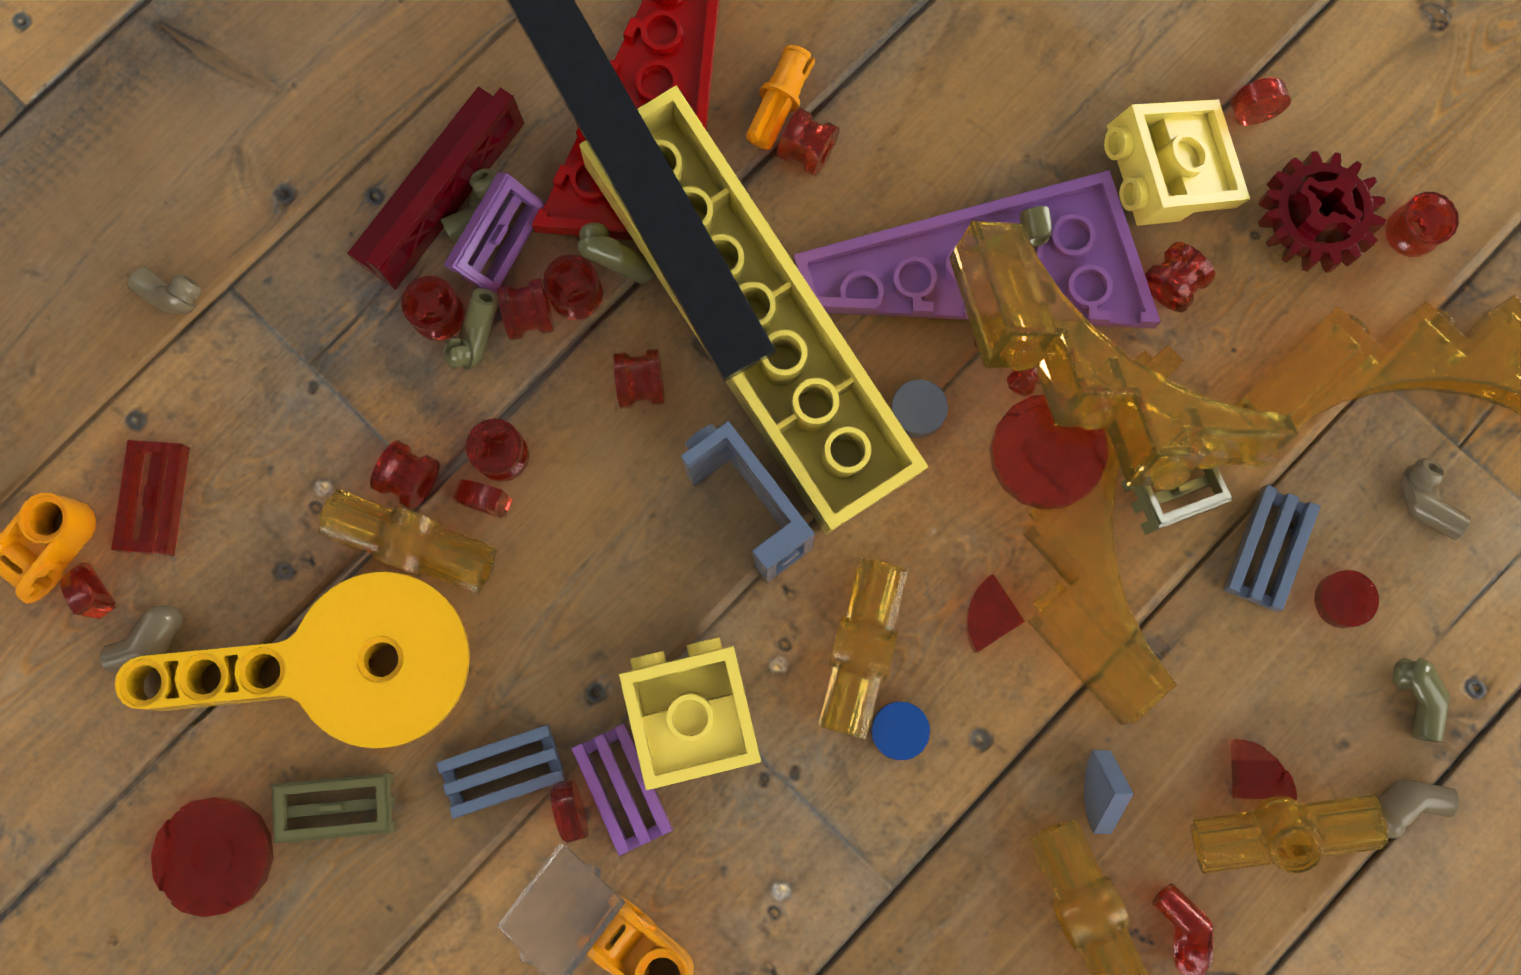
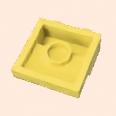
(1175, 160)
(689, 714)

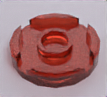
(1035, 467)
(212, 856)

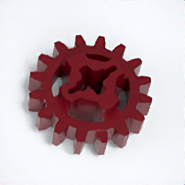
(1337, 191)

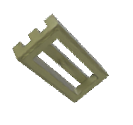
(1150, 501)
(382, 803)

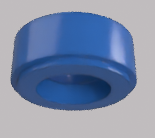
(900, 731)

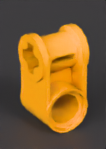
(35, 554)
(636, 945)

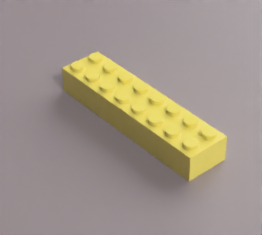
(813, 393)

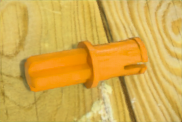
(780, 96)

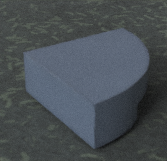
(1105, 792)

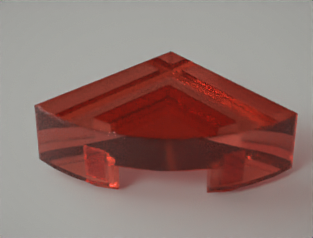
(482, 498)
(86, 592)
(990, 614)
(1258, 773)

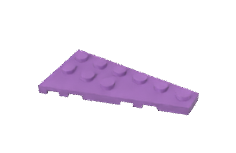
(910, 271)

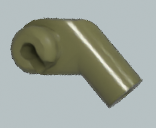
(456, 223)
(470, 345)

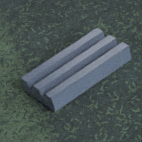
(1291, 560)
(454, 787)

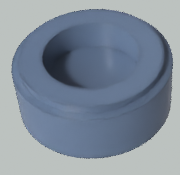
(920, 408)

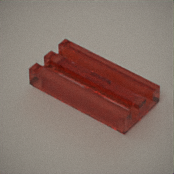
(171, 500)

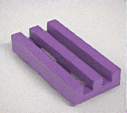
(479, 224)
(601, 798)

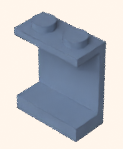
(712, 449)

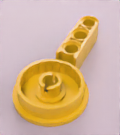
(329, 664)

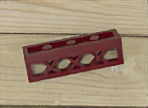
(437, 186)

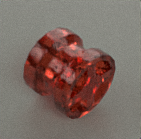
(807, 141)
(1435, 217)
(568, 276)
(1179, 276)
(425, 298)
(525, 309)
(639, 378)
(505, 459)
(404, 474)

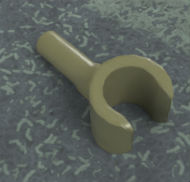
(1037, 224)

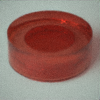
(1260, 101)
(1346, 599)
(569, 812)

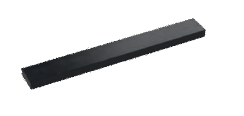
(645, 184)

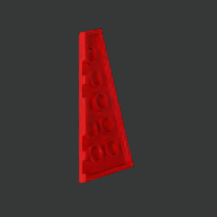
(661, 48)

